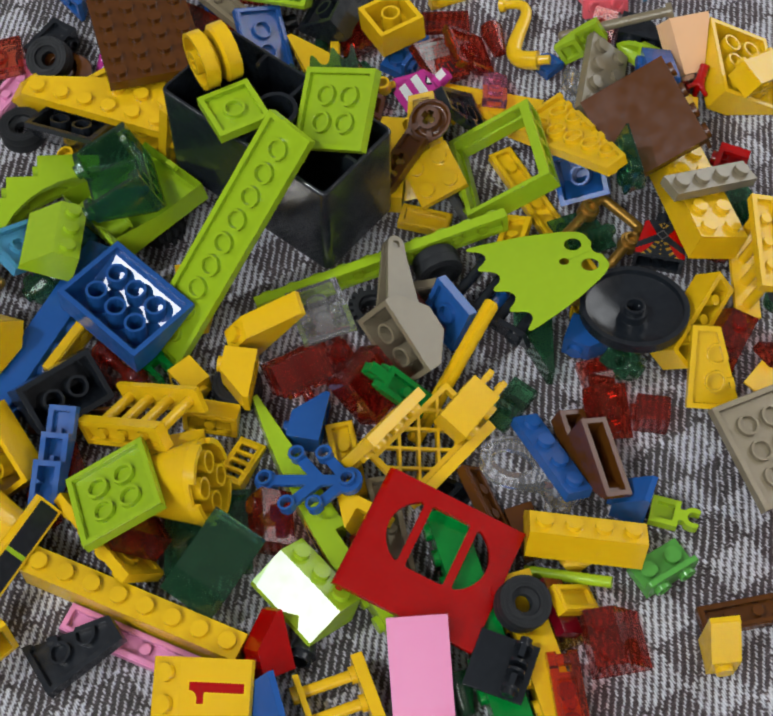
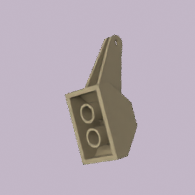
(399, 323)

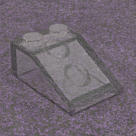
(325, 311)

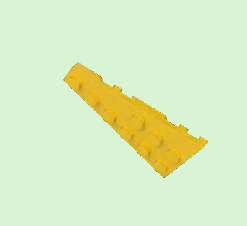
(94, 100)
(575, 137)

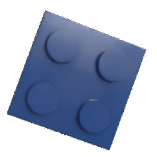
(451, 310)

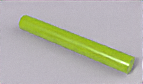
(572, 576)

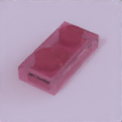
(494, 90)

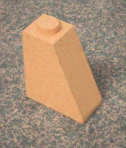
(687, 40)

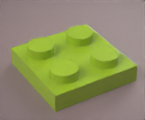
(233, 110)

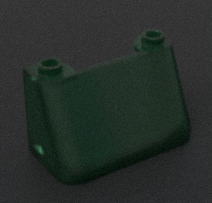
(118, 177)

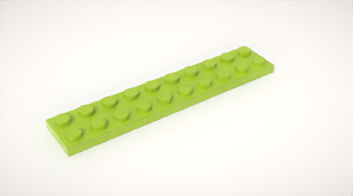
(236, 225)

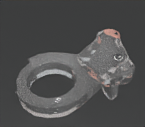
(530, 481)

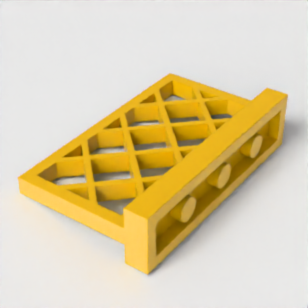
(443, 466)

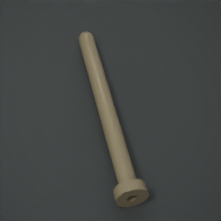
(631, 19)

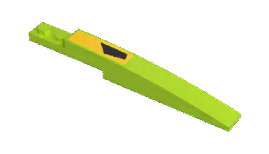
(325, 528)

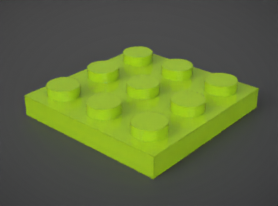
(339, 107)
(115, 494)

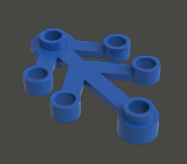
(312, 481)

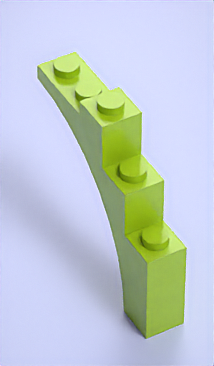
(29, 193)

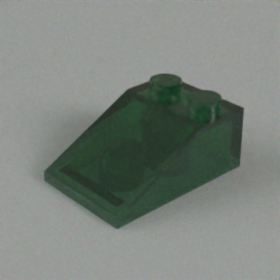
(212, 563)

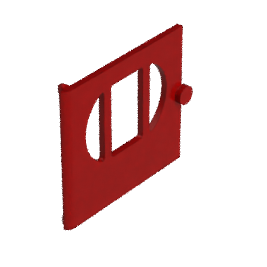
(388, 584)

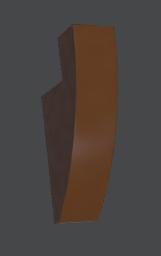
(592, 451)

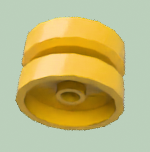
(213, 55)

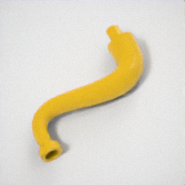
(521, 59)

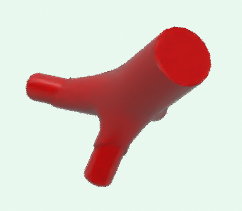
(699, 81)

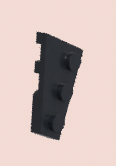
(461, 106)
(71, 655)

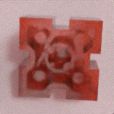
(297, 371)

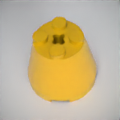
(193, 480)

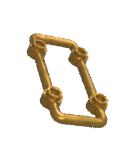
(625, 244)

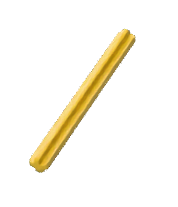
(459, 359)

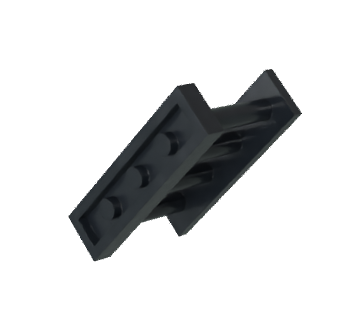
(514, 335)

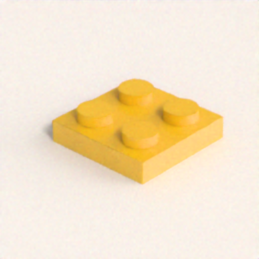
(436, 175)

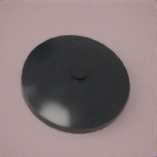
(635, 310)

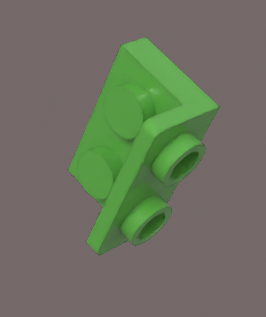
(663, 568)

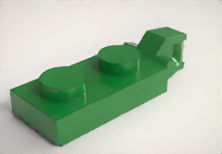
(392, 382)

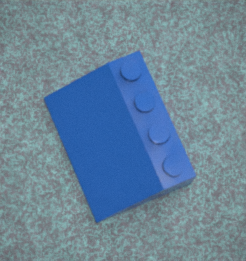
(125, 305)

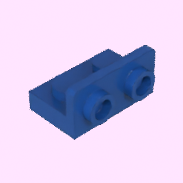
(400, 62)

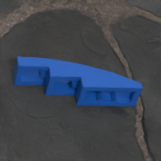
(54, 453)

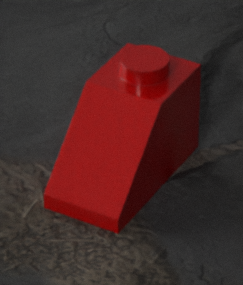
(269, 644)

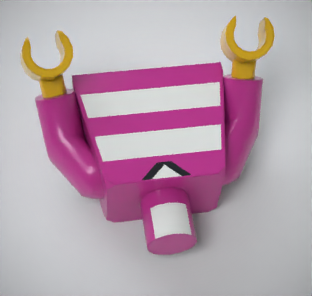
(413, 84)

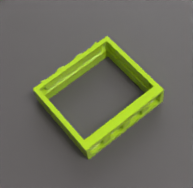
(492, 131)

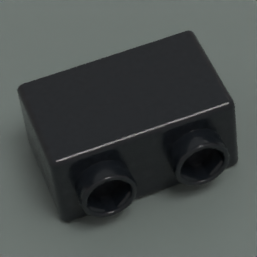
(332, 195)

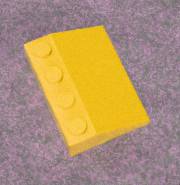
(724, 48)

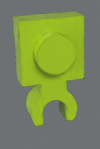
(667, 514)

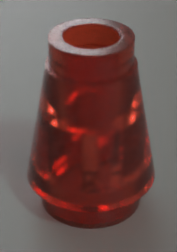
(493, 37)

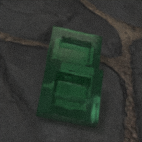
(512, 404)

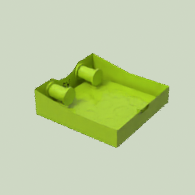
(181, 194)

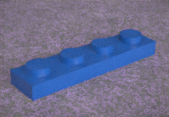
(551, 457)

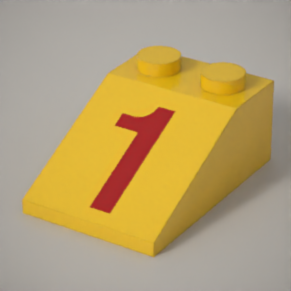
(202, 686)

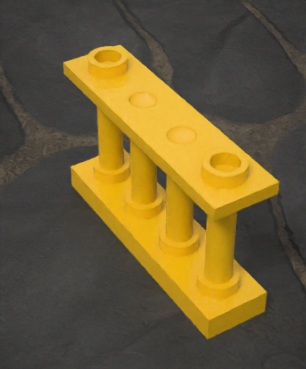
(753, 266)
(118, 431)
(358, 673)

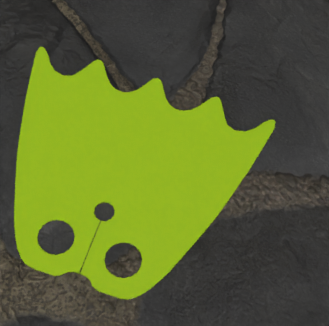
(534, 275)

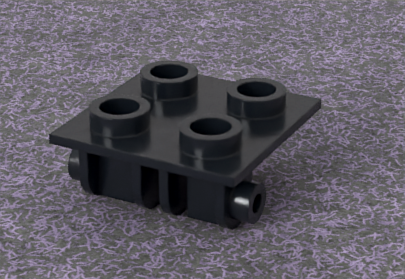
(501, 666)

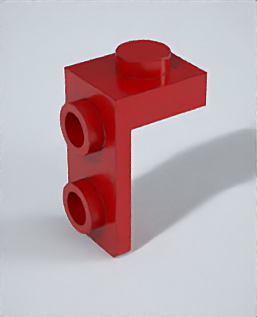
(728, 154)

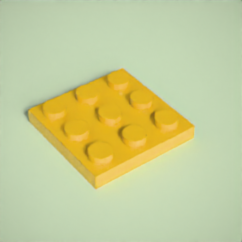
(387, 427)

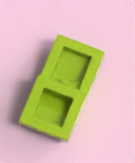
(573, 44)

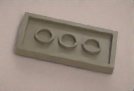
(600, 68)

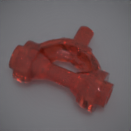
(105, 357)

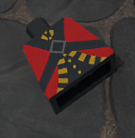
(659, 247)

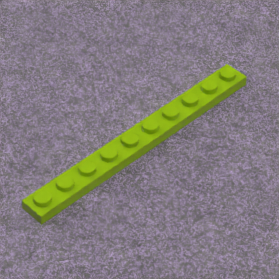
(368, 266)

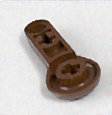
(418, 137)

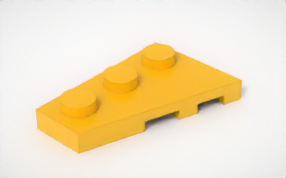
(708, 370)

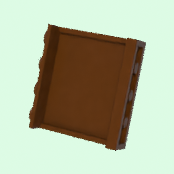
(656, 111)

